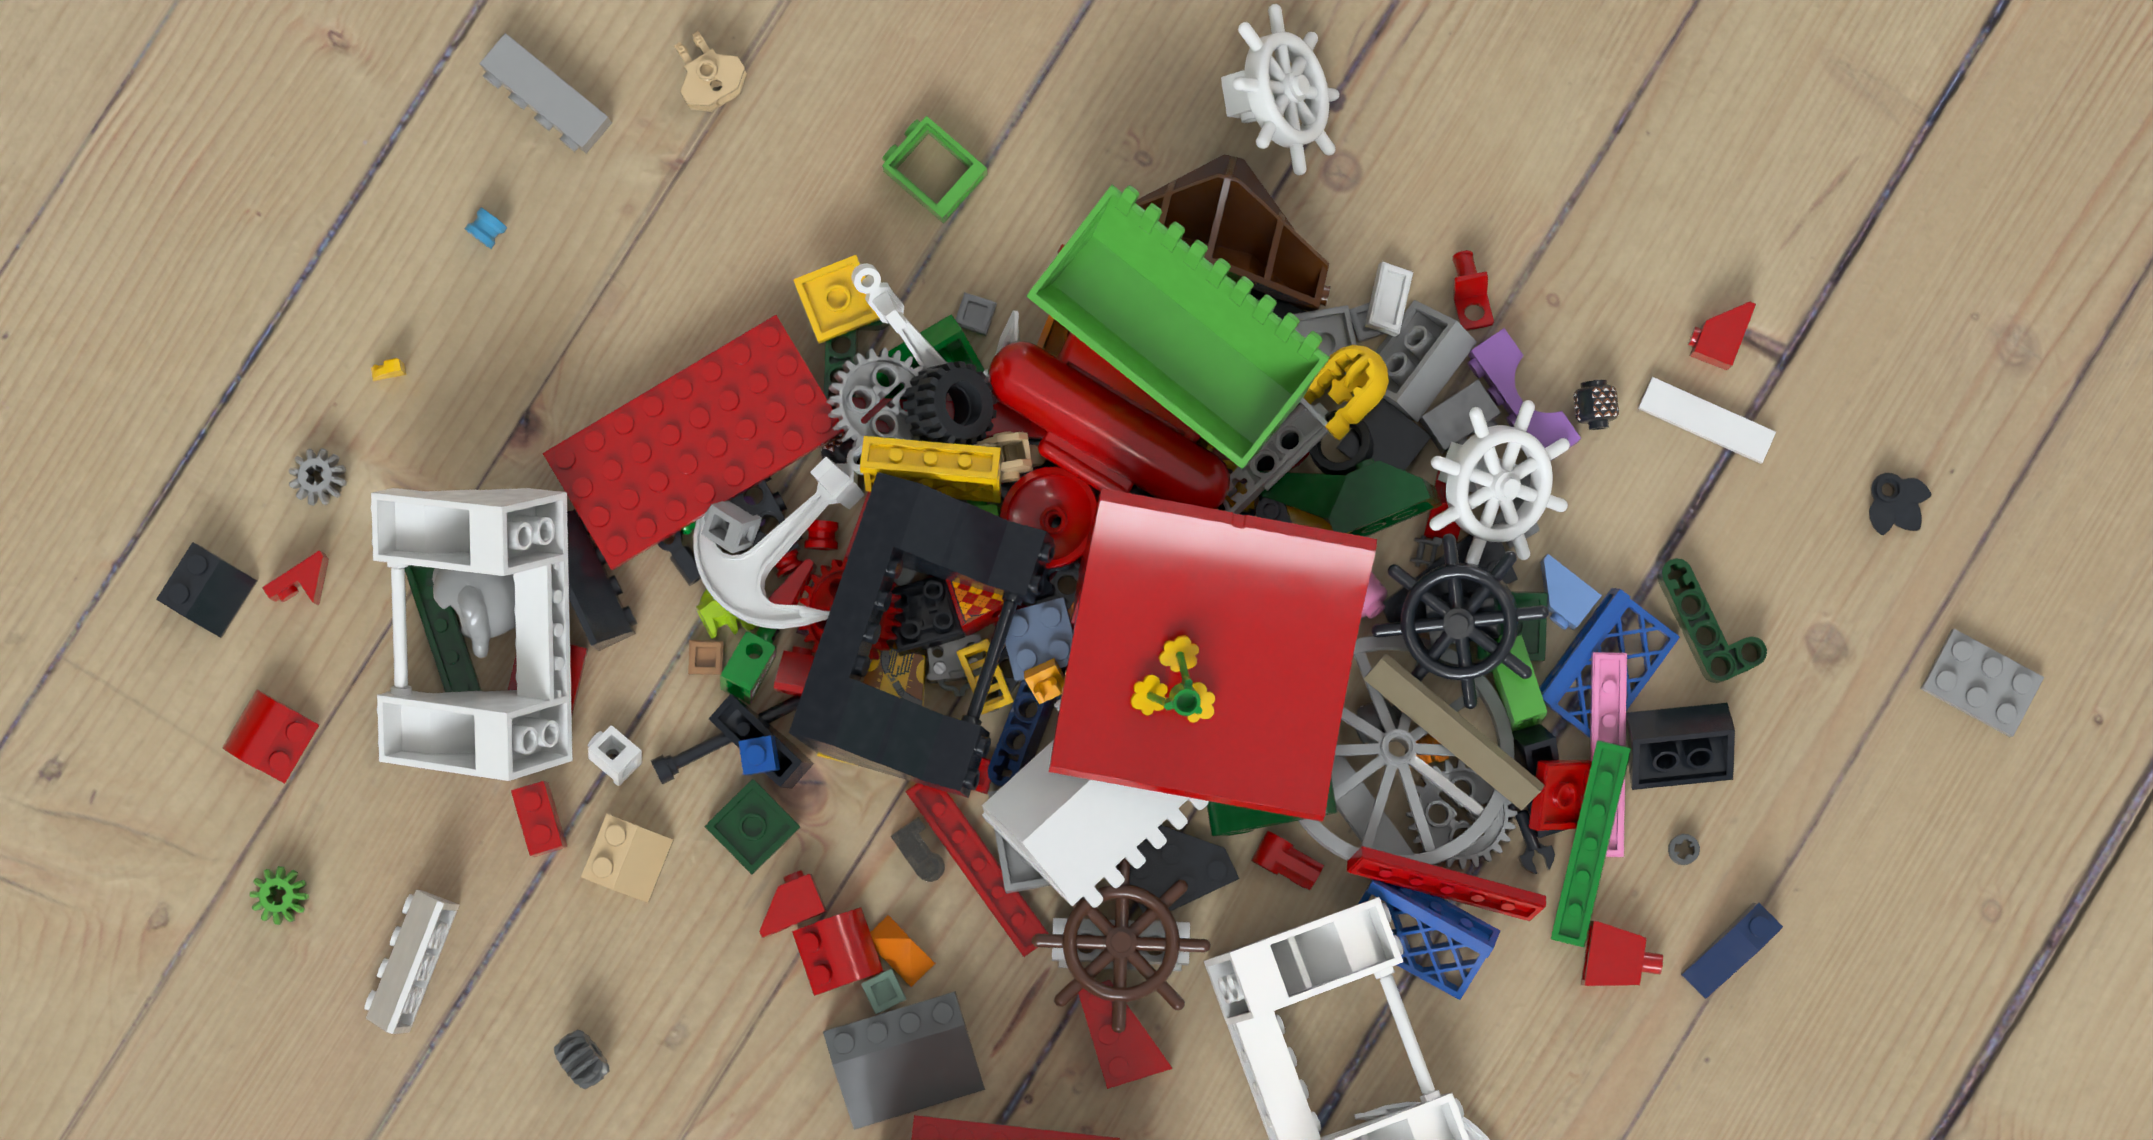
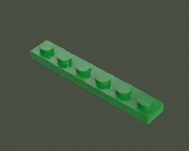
(1591, 843)

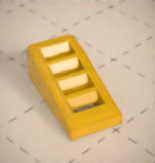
(976, 648)

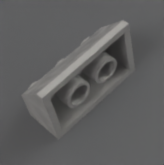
(1422, 358)

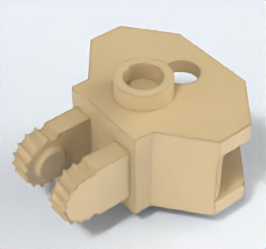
(707, 74)
(1016, 454)

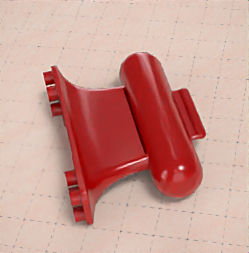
(1105, 424)

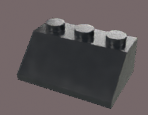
(1680, 745)

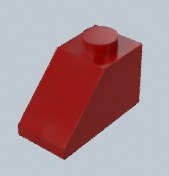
(1721, 336)
(793, 671)
(793, 904)

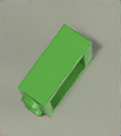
(961, 189)

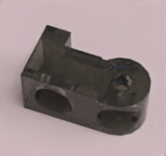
(924, 862)

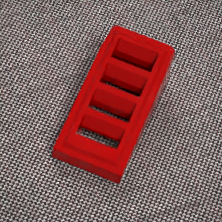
(792, 588)

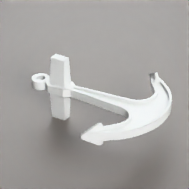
(891, 311)
(739, 580)

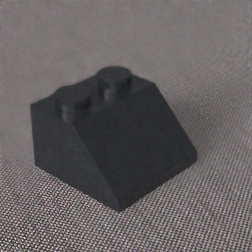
(206, 590)

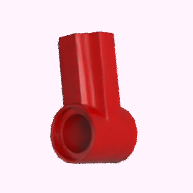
(1281, 858)

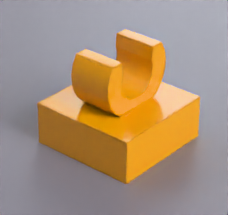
(1045, 680)

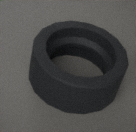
(1343, 468)

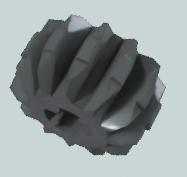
(581, 1059)

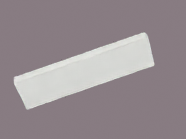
(1706, 420)

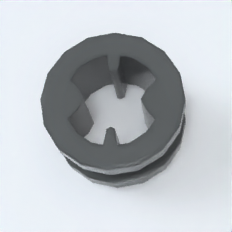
(1678, 840)

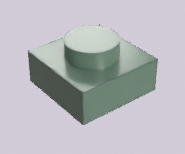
(883, 991)

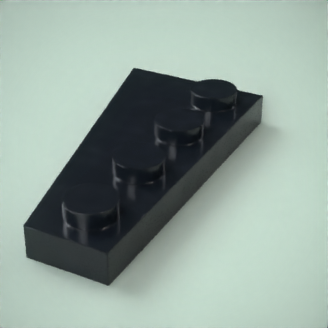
(1491, 555)

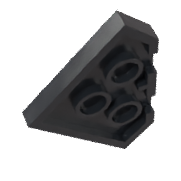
(1182, 858)

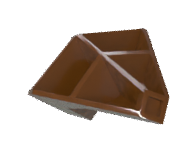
(1244, 226)

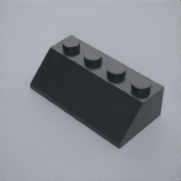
(593, 591)

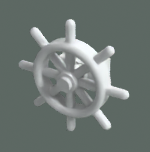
(1276, 90)
(1497, 482)

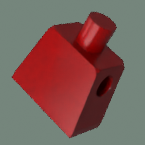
(1616, 957)

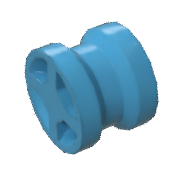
(485, 228)

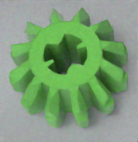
(268, 891)

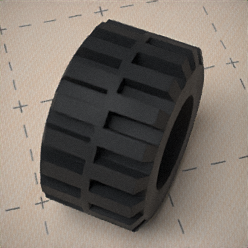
(971, 402)

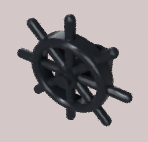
(1461, 620)

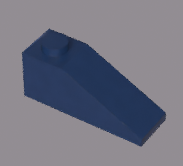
(1732, 949)

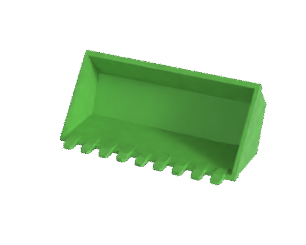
(1180, 325)

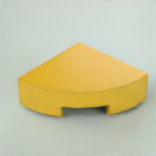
(389, 369)

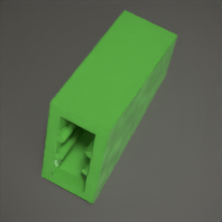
(1519, 696)

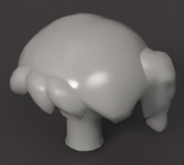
(481, 601)

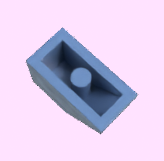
(1568, 595)

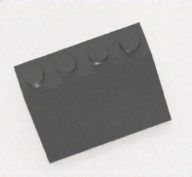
(904, 1060)

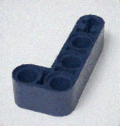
(1018, 724)

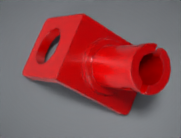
(1469, 290)

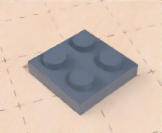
(1038, 636)

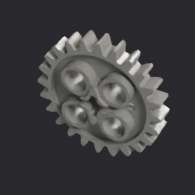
(861, 381)
(1443, 833)

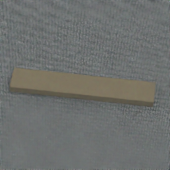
(1454, 732)

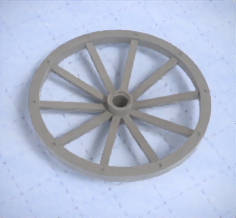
(1408, 740)

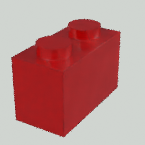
(539, 818)

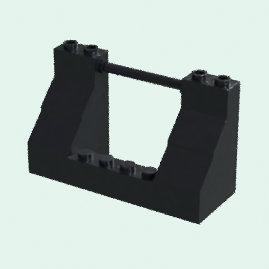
(940, 537)

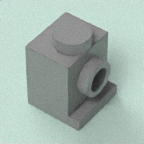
(730, 526)

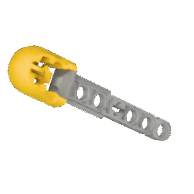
(1364, 378)

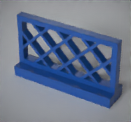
(1589, 640)
(1440, 915)

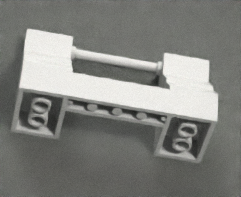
(492, 534)
(1303, 964)

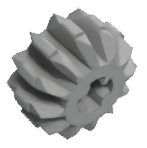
(329, 476)

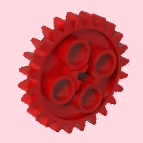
(822, 597)

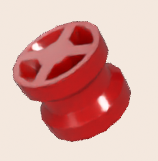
(822, 536)

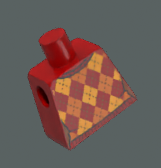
(975, 606)

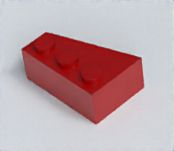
(1124, 1054)

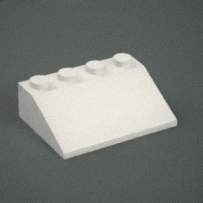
(411, 962)

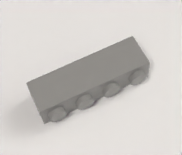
(545, 93)

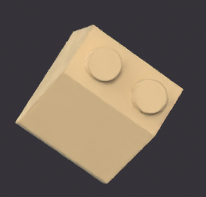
(627, 858)

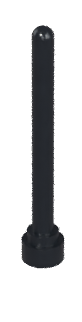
(668, 766)

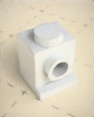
(613, 742)

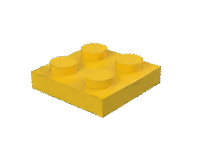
(833, 300)

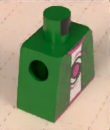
(744, 674)

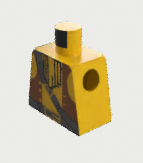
(899, 675)

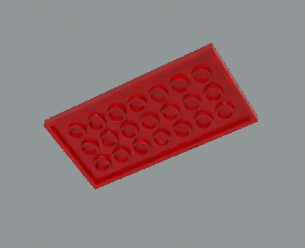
(693, 442)

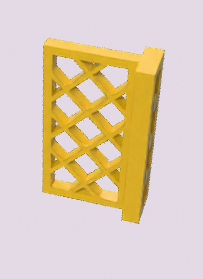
(957, 465)

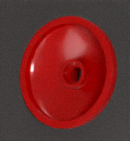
(1048, 495)

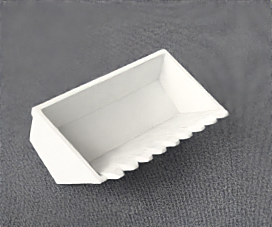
(1079, 826)

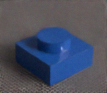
(759, 755)

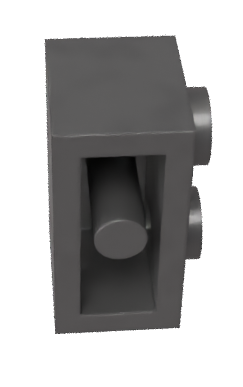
(1451, 418)

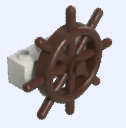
(1123, 944)

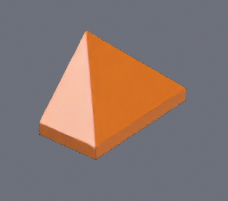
(900, 951)

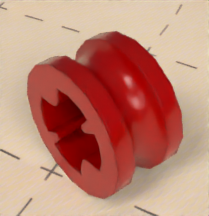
(788, 564)

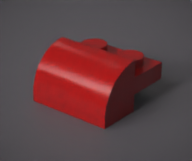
(270, 736)
(837, 951)

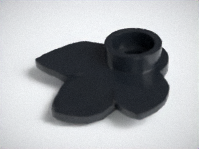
(1900, 507)

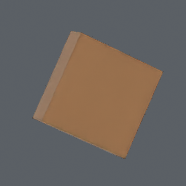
(706, 657)

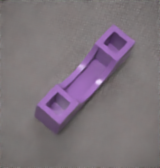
(1497, 363)

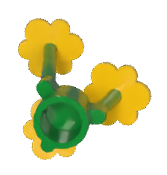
(1185, 697)

